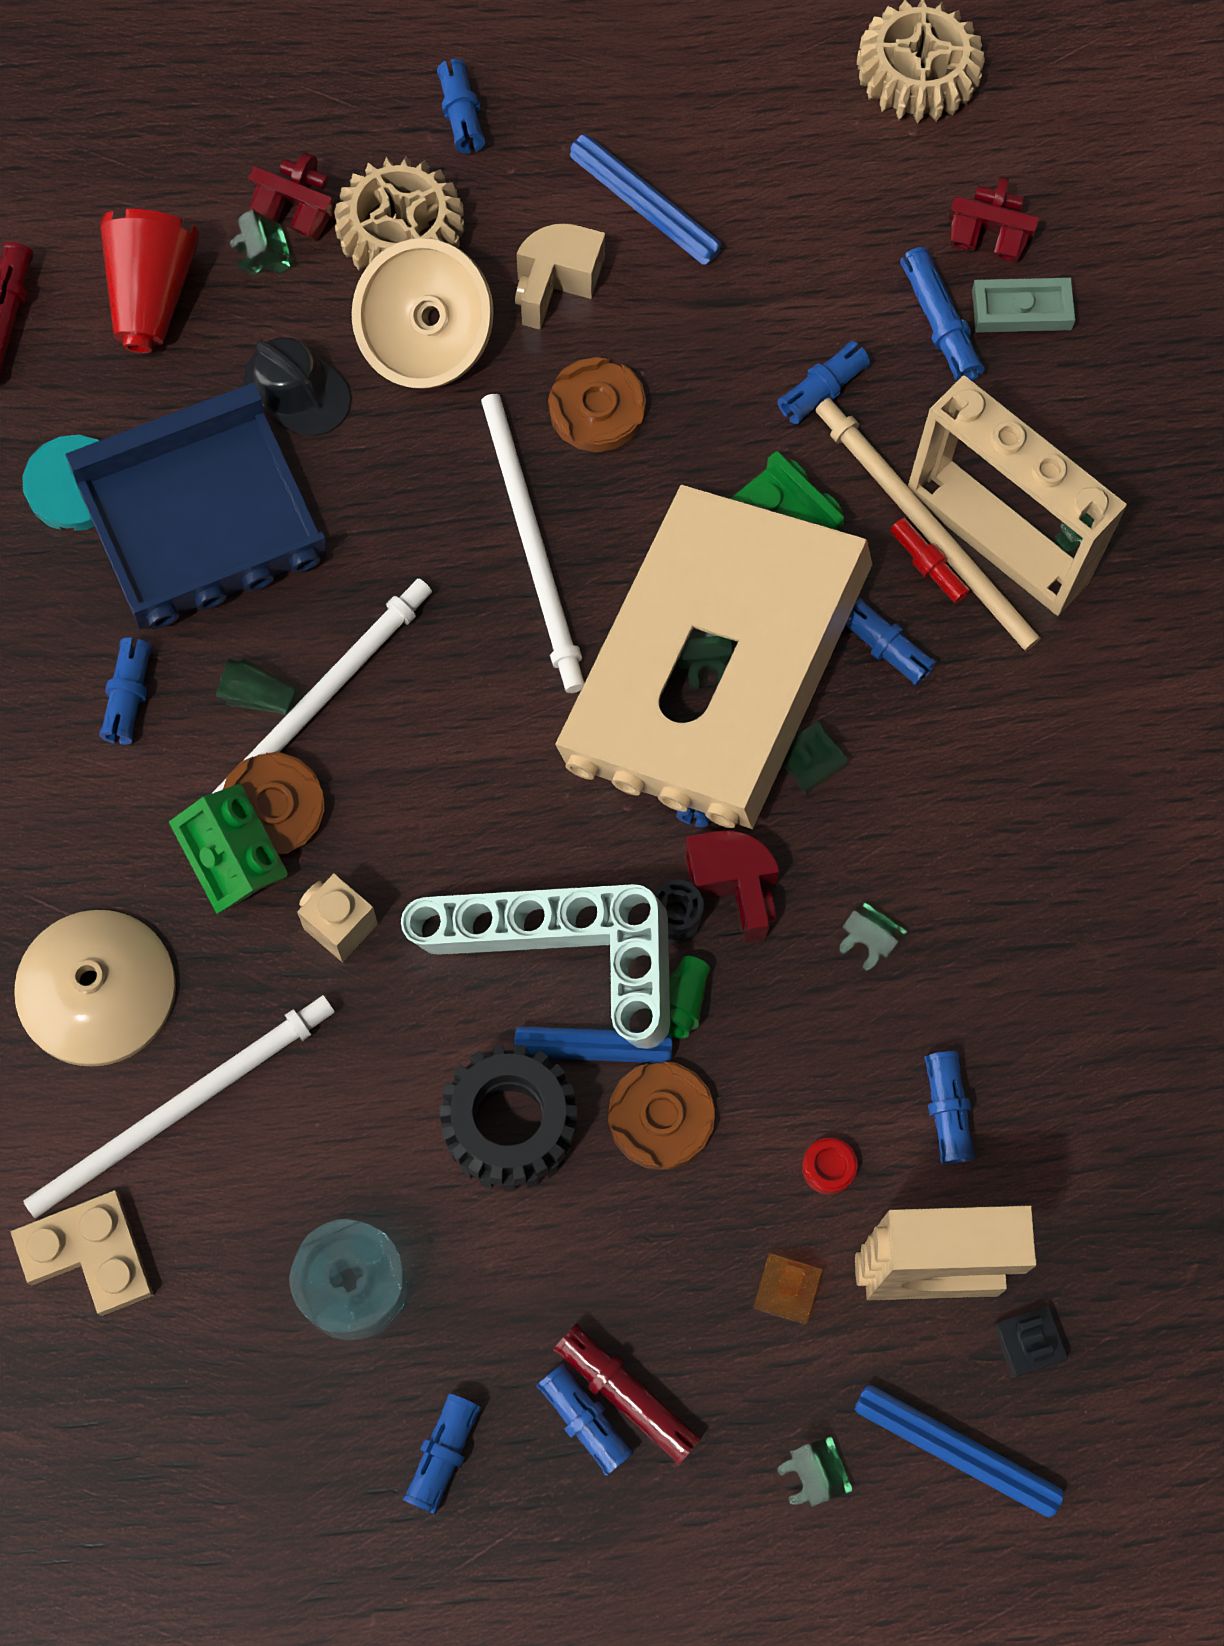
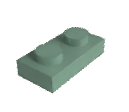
(1023, 305)

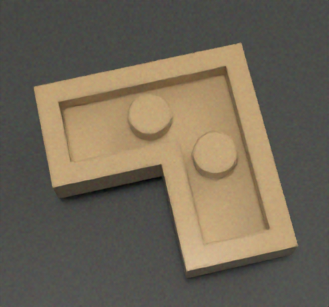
(91, 1237)

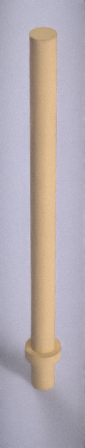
(845, 430)

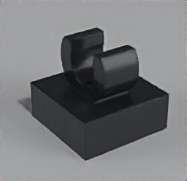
(1030, 1342)

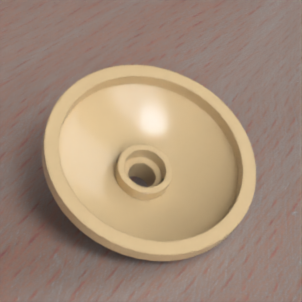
(394, 309)
(114, 1013)

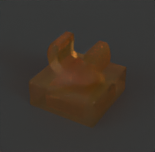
(787, 1289)

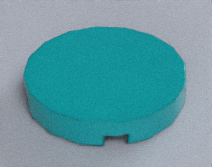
(51, 486)

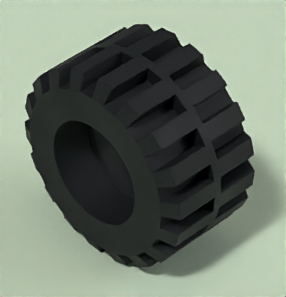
(501, 1073)

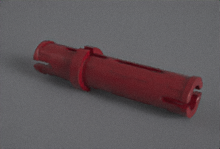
(13, 274)
(626, 1393)

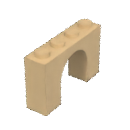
(946, 1252)

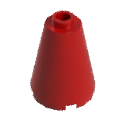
(145, 273)

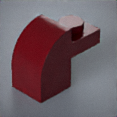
(738, 865)

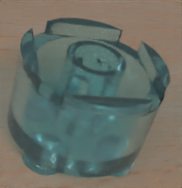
(318, 1270)

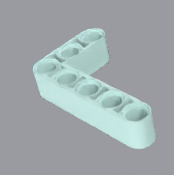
(560, 931)

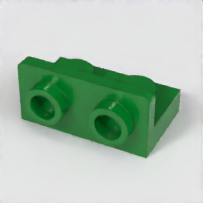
(786, 491)
(227, 847)

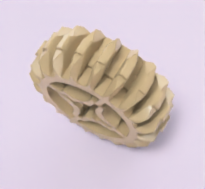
(946, 50)
(408, 195)

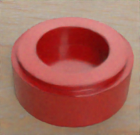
(829, 1166)

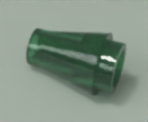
(253, 688)

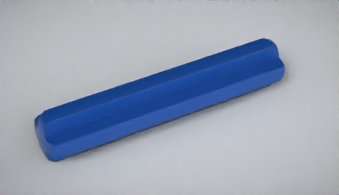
(589, 1045)

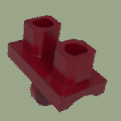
(274, 191)
(1012, 226)

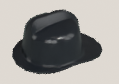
(298, 386)

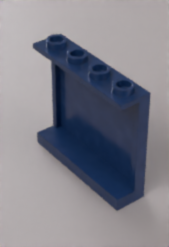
(196, 507)

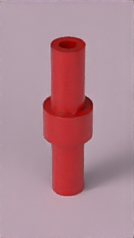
(929, 560)

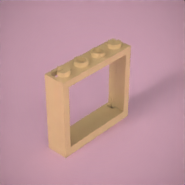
(1033, 466)

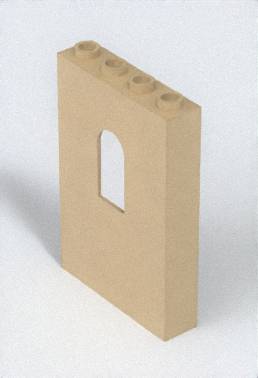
(741, 576)

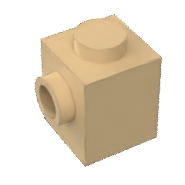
(336, 916)

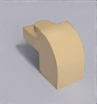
(558, 259)

